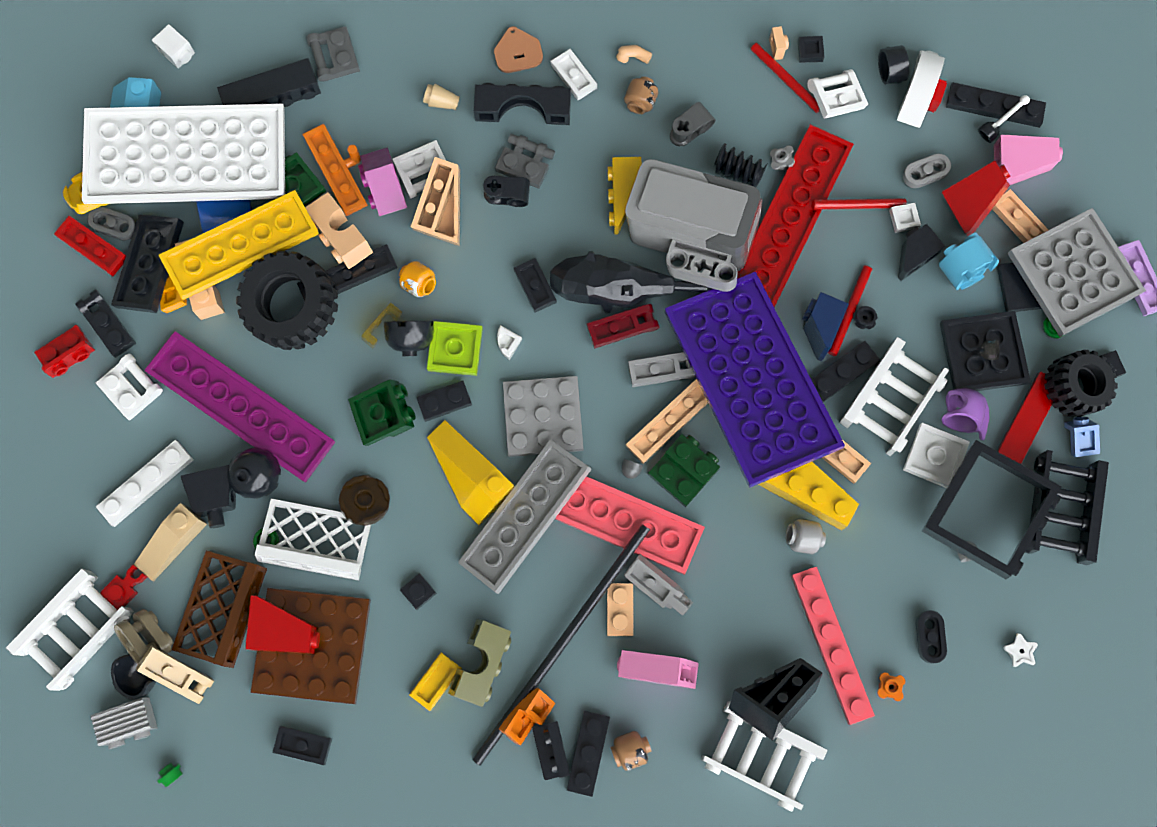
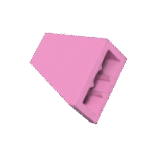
(1026, 155)
(658, 669)

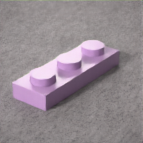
(1142, 268)

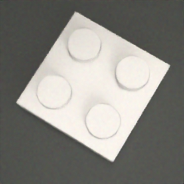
(935, 455)

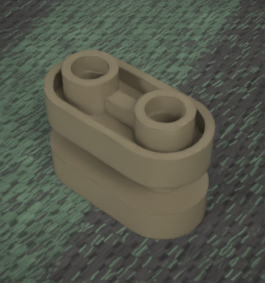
(146, 624)

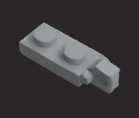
(657, 585)

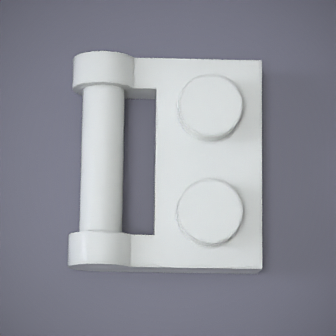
(838, 100)
(415, 164)
(123, 393)

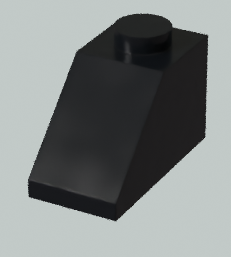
(918, 249)

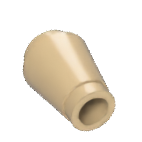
(440, 98)

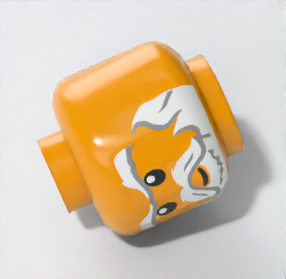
(417, 279)

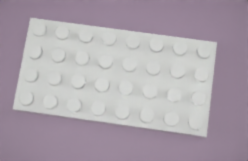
(183, 153)

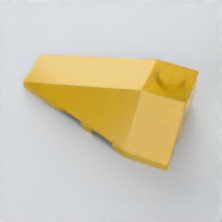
(472, 477)

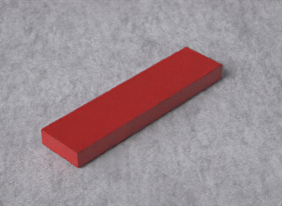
(1026, 421)

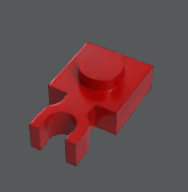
(121, 591)

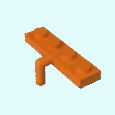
(336, 169)

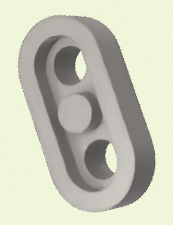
(924, 170)

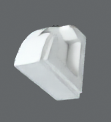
(507, 341)

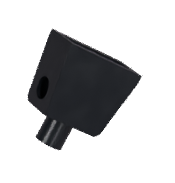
(210, 494)

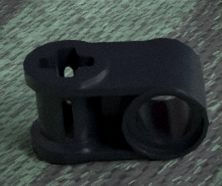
(509, 191)

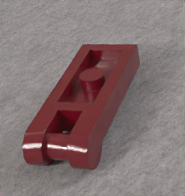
(622, 326)

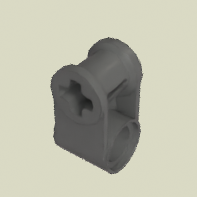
(691, 124)

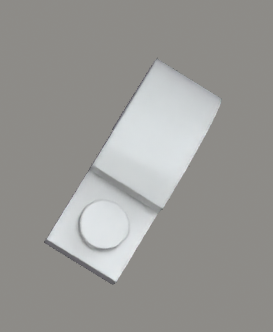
(921, 88)

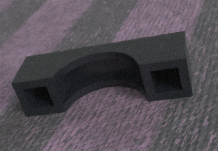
(495, 100)

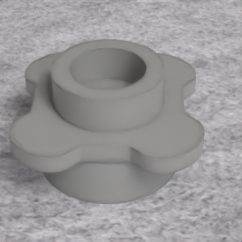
(782, 163)

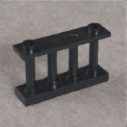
(1091, 499)

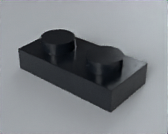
(535, 285)
(444, 401)
(302, 745)

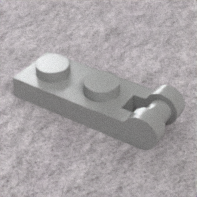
(659, 369)

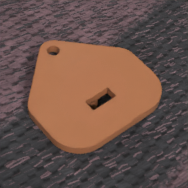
(514, 45)

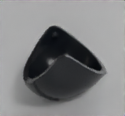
(128, 680)

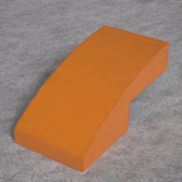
(530, 710)

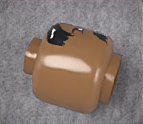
(641, 95)
(630, 750)

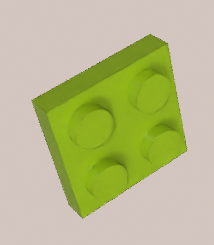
(455, 348)

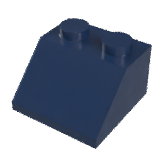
(822, 322)

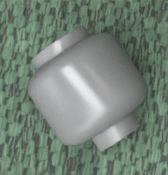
(805, 536)

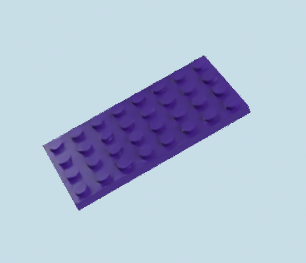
(754, 380)

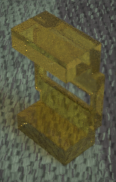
(367, 336)

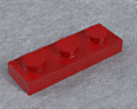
(90, 246)

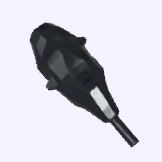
(612, 281)

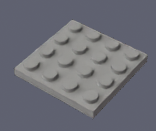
(1076, 272)

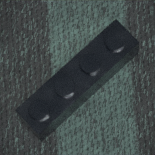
(276, 86)

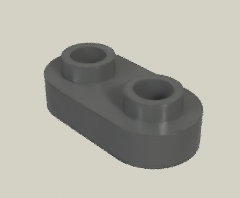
(114, 224)

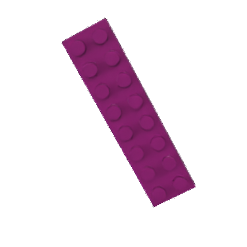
(240, 406)

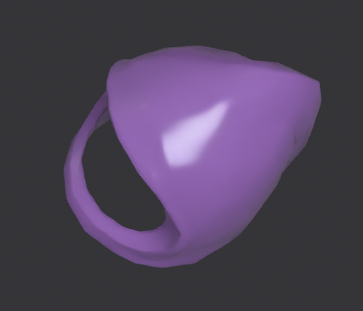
(971, 416)

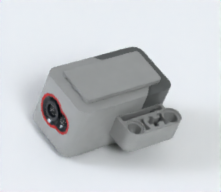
(694, 220)

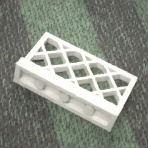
(304, 559)

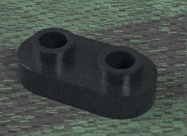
(931, 637)

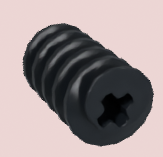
(739, 166)

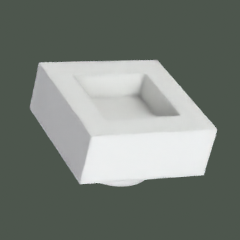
(904, 217)

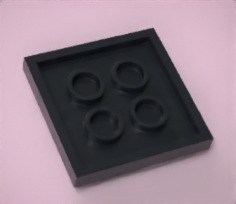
(962, 347)

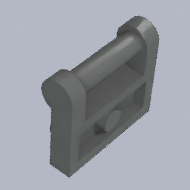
(340, 51)

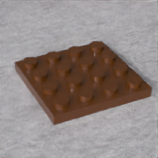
(336, 664)

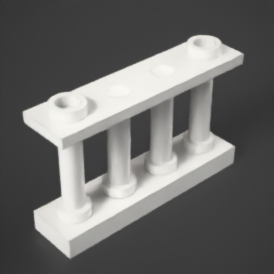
(870, 395)
(46, 624)
(784, 741)

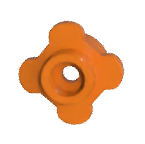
(884, 690)

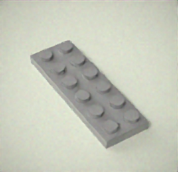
(524, 516)

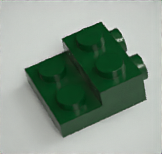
(301, 179)
(382, 412)
(684, 469)

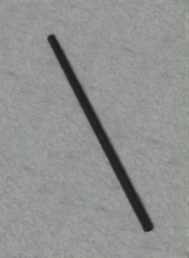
(565, 638)

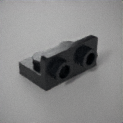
(551, 751)

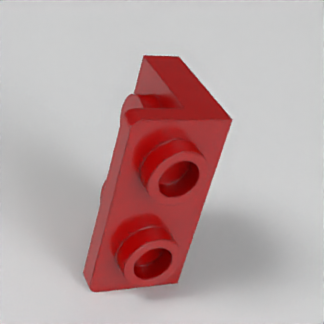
(64, 352)

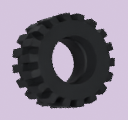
(1096, 379)

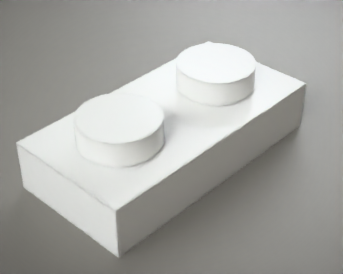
(574, 74)

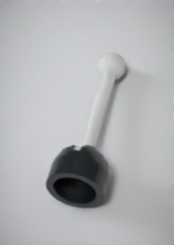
(990, 130)

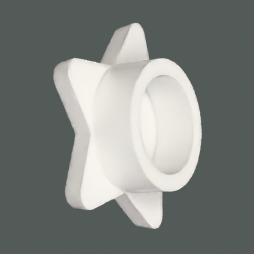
(1017, 657)

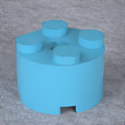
(967, 262)

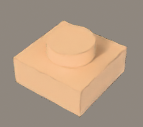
(778, 43)

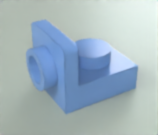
(1083, 436)

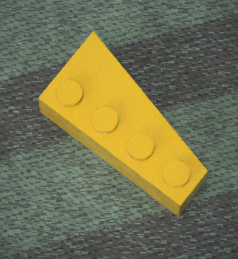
(815, 493)

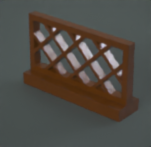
(237, 619)

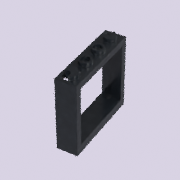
(1026, 543)

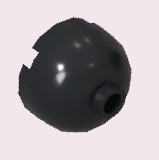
(409, 335)
(253, 473)

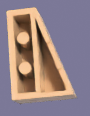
(440, 203)

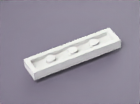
(144, 483)

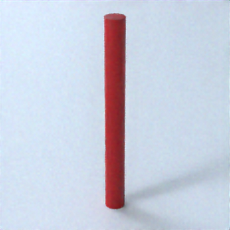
(785, 77)
(857, 203)
(853, 303)

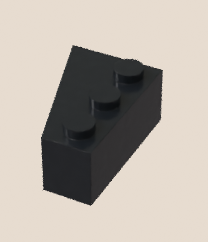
(776, 698)

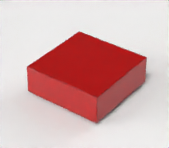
(937, 96)

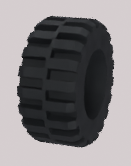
(266, 279)

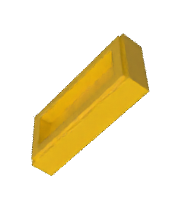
(435, 681)

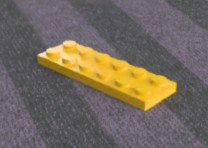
(238, 244)

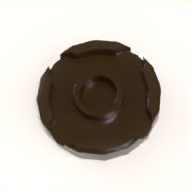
(364, 500)

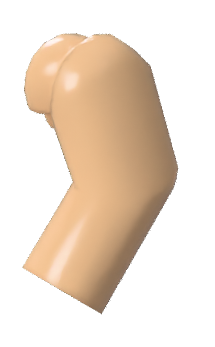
(633, 51)

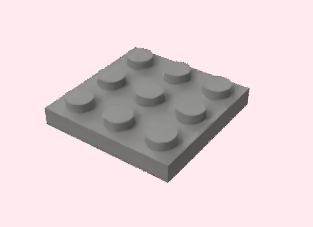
(541, 412)

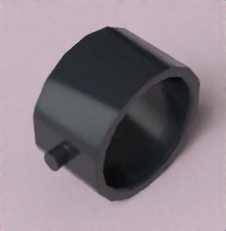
(893, 64)

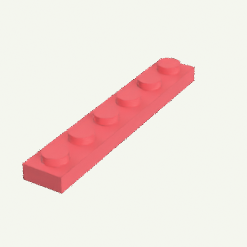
(832, 646)

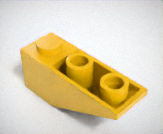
(623, 176)

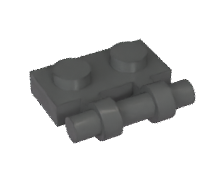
(516, 164)

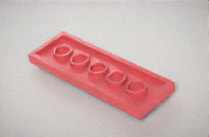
(617, 517)

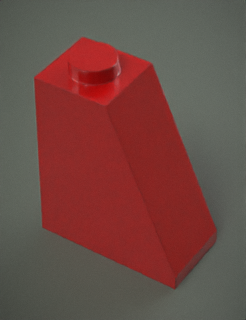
(977, 195)
(278, 630)

